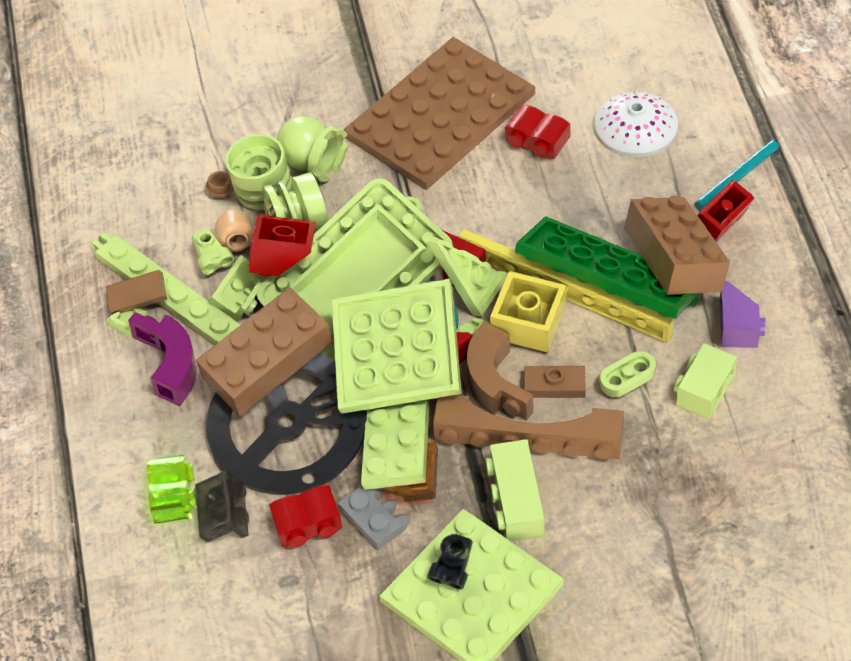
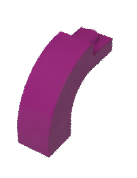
(178, 370)

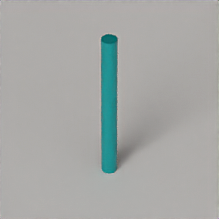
(738, 173)

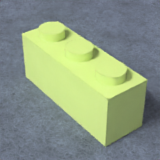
(515, 490)

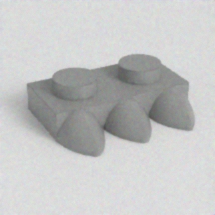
(373, 517)

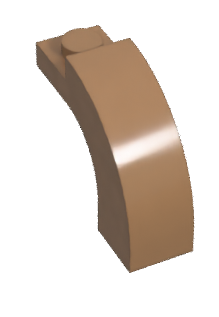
(484, 354)

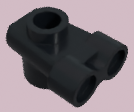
(451, 568)

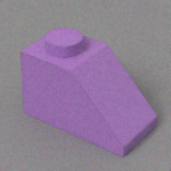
(739, 319)

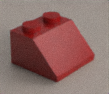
(279, 244)

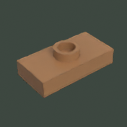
(555, 381)

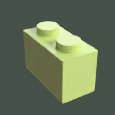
(705, 380)

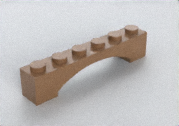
(590, 435)

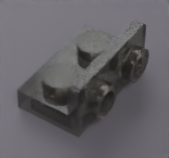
(221, 507)

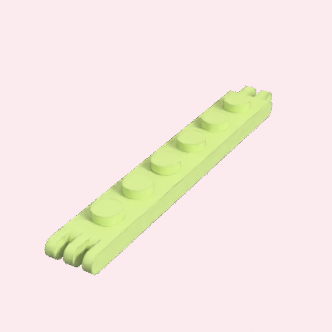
(181, 299)

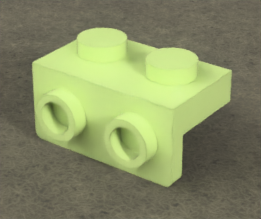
(237, 290)

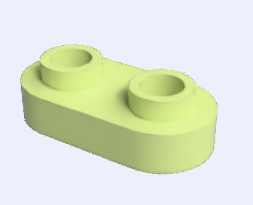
(625, 373)

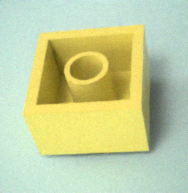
(529, 310)

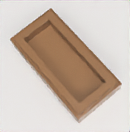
(136, 292)

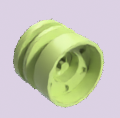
(255, 164)
(301, 203)

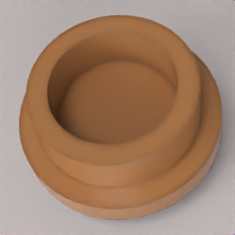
(219, 184)

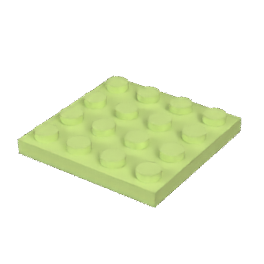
(395, 346)
(497, 601)

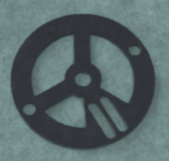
(263, 480)

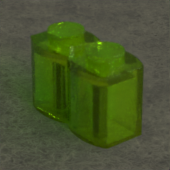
(170, 488)

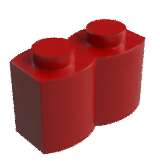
(537, 131)
(306, 516)

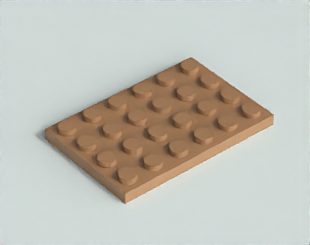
(439, 112)

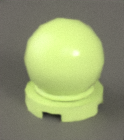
(313, 146)

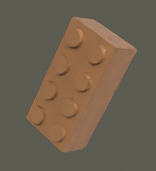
(676, 245)
(264, 351)

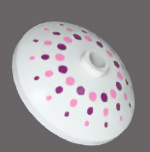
(636, 124)

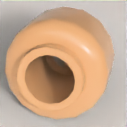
(234, 230)

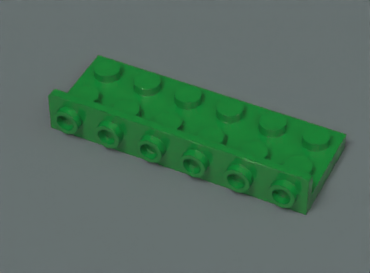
(600, 264)

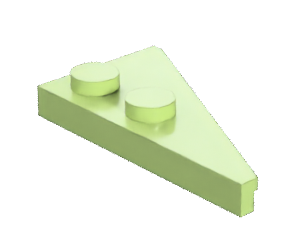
(472, 278)

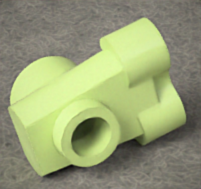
(210, 252)

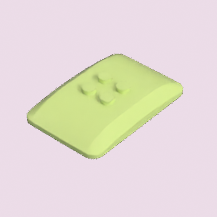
(362, 249)

